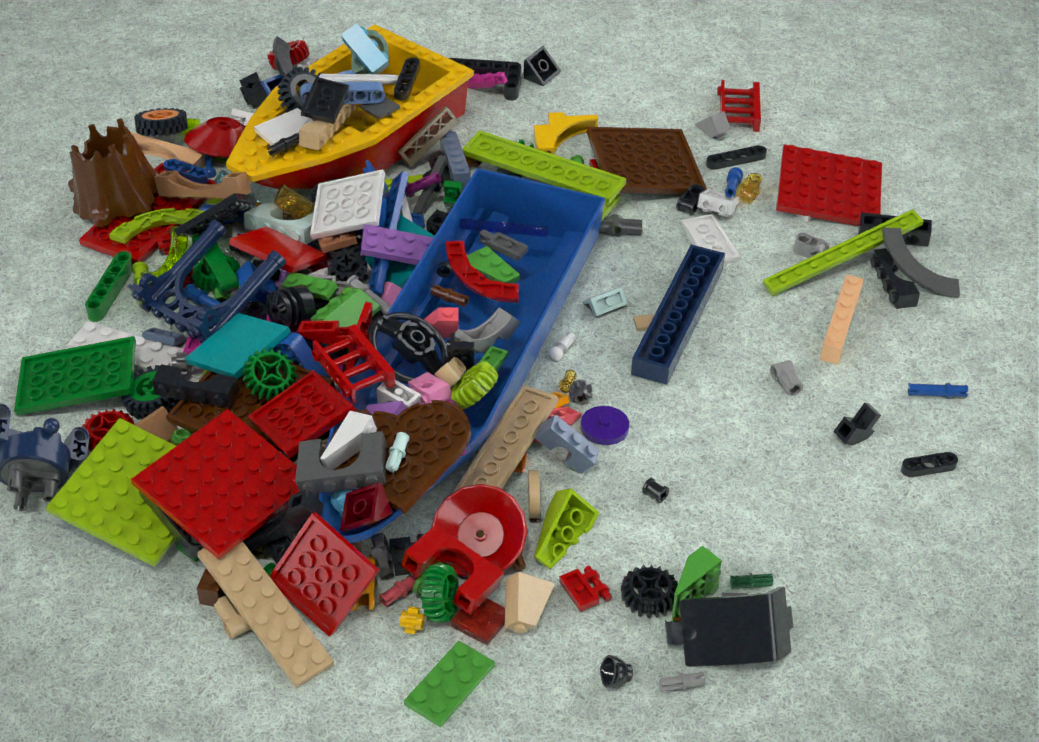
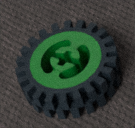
(143, 398)

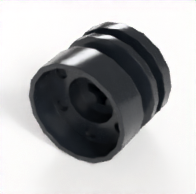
(290, 306)

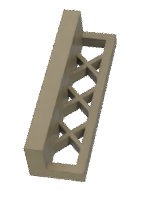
(430, 138)

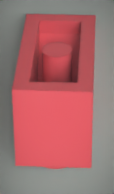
(445, 321)

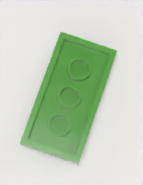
(449, 683)

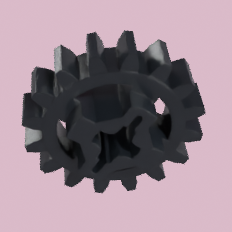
(356, 265)

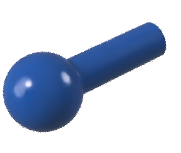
(209, 166)

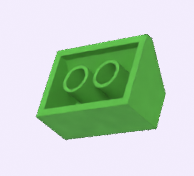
(346, 307)

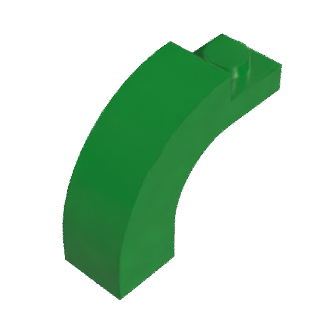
(452, 192)

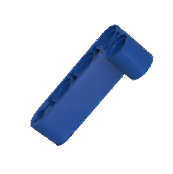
(300, 352)

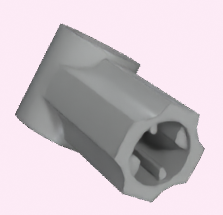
(785, 374)

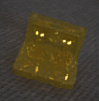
(293, 202)

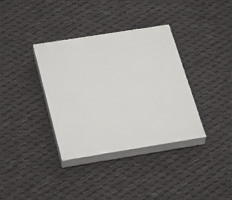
(347, 204)

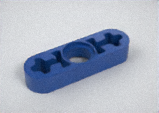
(195, 173)

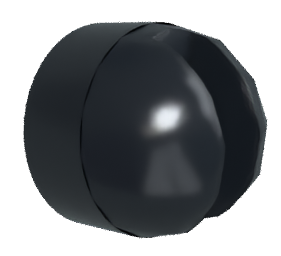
(446, 271)

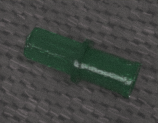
(751, 581)

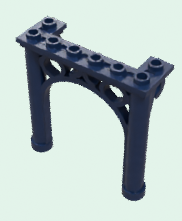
(200, 326)

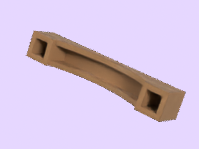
(174, 185)

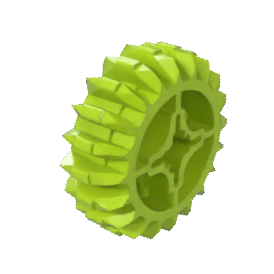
(474, 384)

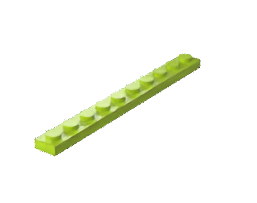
(839, 253)

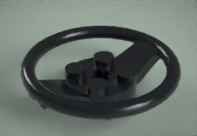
(412, 341)

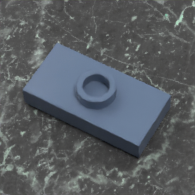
(163, 336)

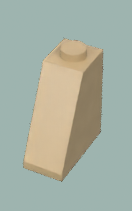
(525, 601)

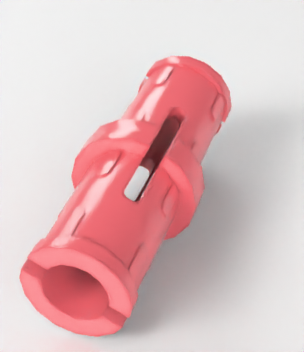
(399, 590)

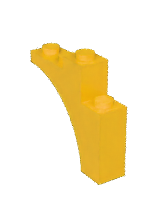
(560, 128)

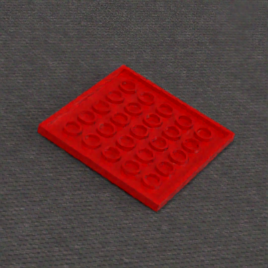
(828, 185)
(220, 483)

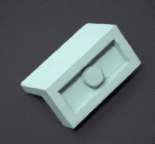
(606, 301)

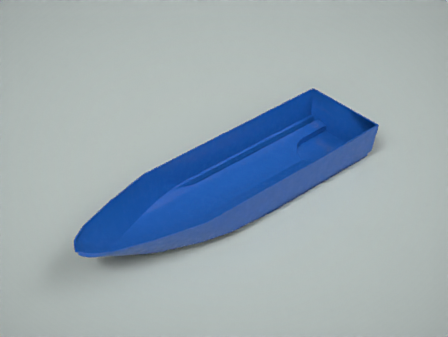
(544, 285)

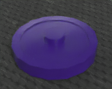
(604, 425)

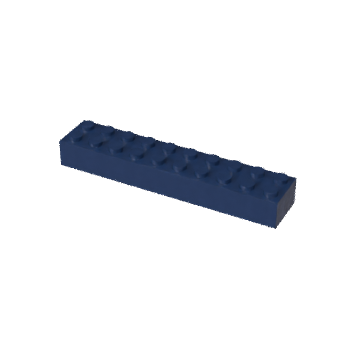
(677, 314)

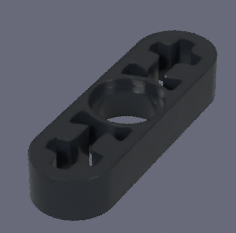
(936, 459)

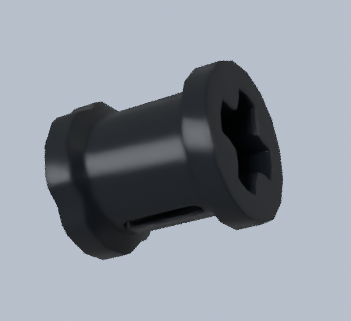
(655, 490)

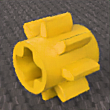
(412, 620)

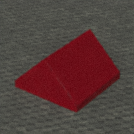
(364, 507)

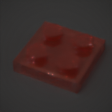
(482, 623)

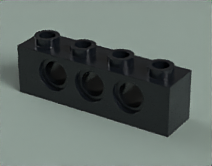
(918, 236)

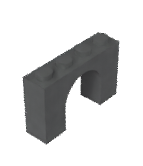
(365, 471)

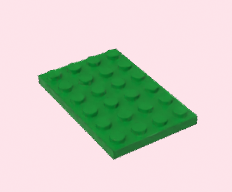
(75, 375)

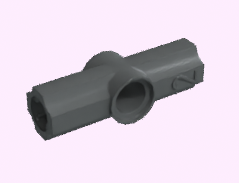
(616, 226)

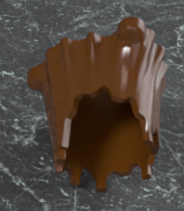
(111, 176)

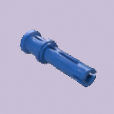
(733, 180)
(198, 296)

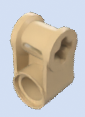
(451, 371)

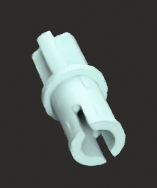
(397, 452)

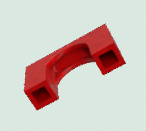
(440, 546)

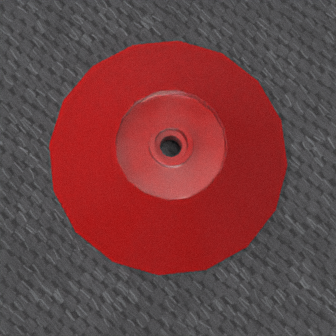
(215, 136)
(488, 511)

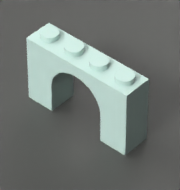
(272, 216)

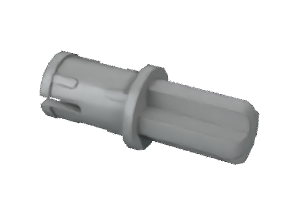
(682, 681)

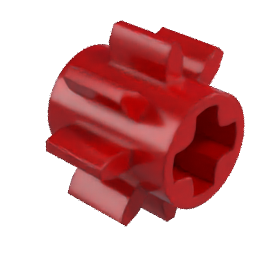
(164, 243)

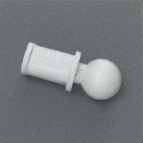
(561, 346)

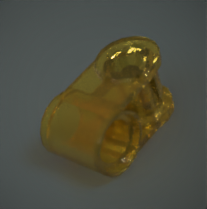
(749, 188)

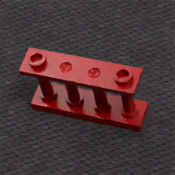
(754, 104)
(364, 350)

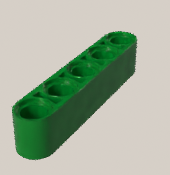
(219, 269)
(109, 286)

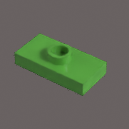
(495, 357)

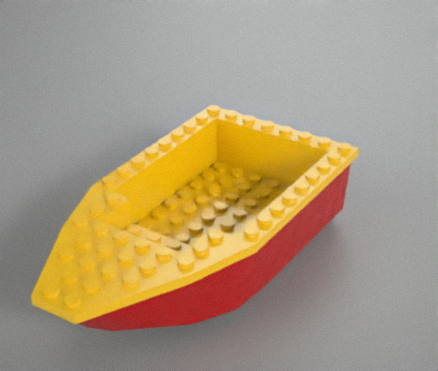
(362, 136)

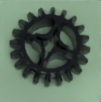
(650, 597)

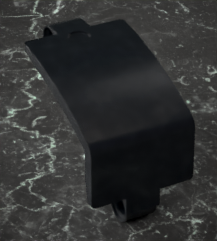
(733, 629)

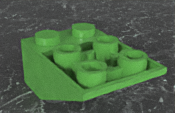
(698, 577)

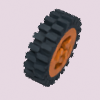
(161, 122)

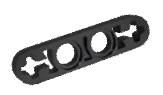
(407, 75)
(719, 160)

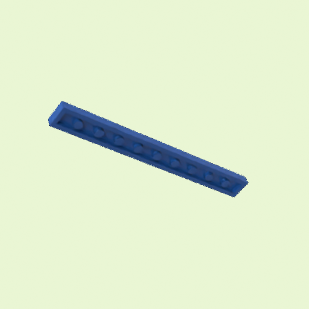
(393, 209)

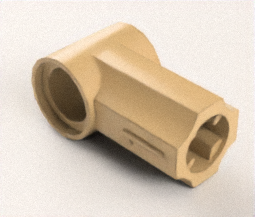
(232, 620)

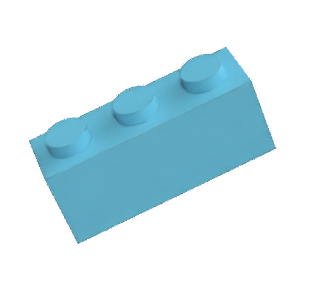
(365, 49)

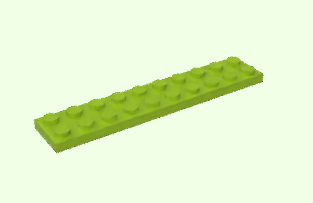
(543, 166)

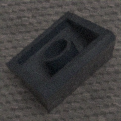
(540, 67)

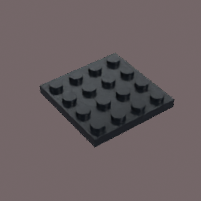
(221, 212)

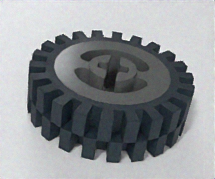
(288, 85)

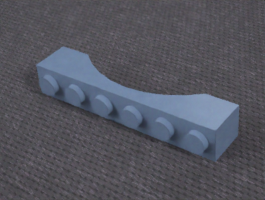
(457, 163)

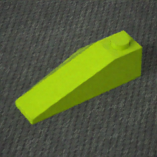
(564, 523)

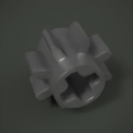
(179, 361)
(580, 391)

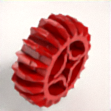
(298, 52)
(101, 423)

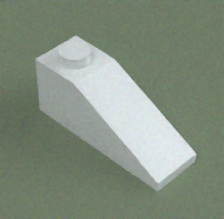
(347, 439)

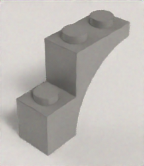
(497, 326)

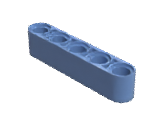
(366, 97)

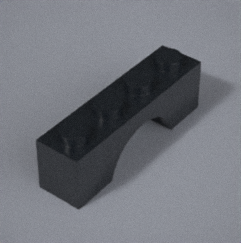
(901, 292)
(217, 391)

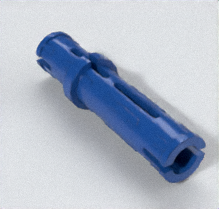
(938, 390)

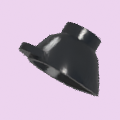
(615, 671)

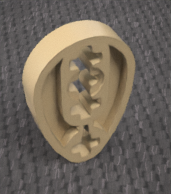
(533, 494)

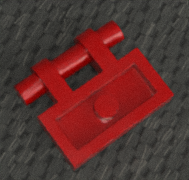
(581, 592)

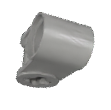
(808, 245)

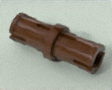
(449, 295)

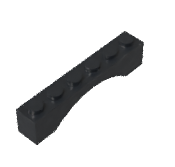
(288, 521)

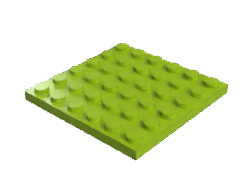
(105, 501)

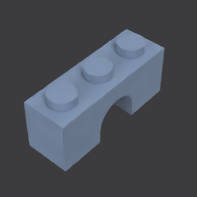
(558, 433)

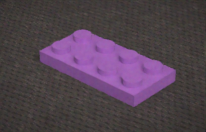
(393, 244)

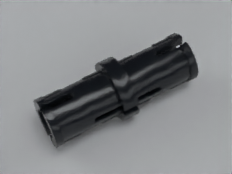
(283, 145)

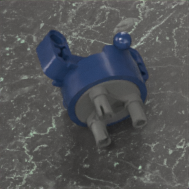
(38, 458)

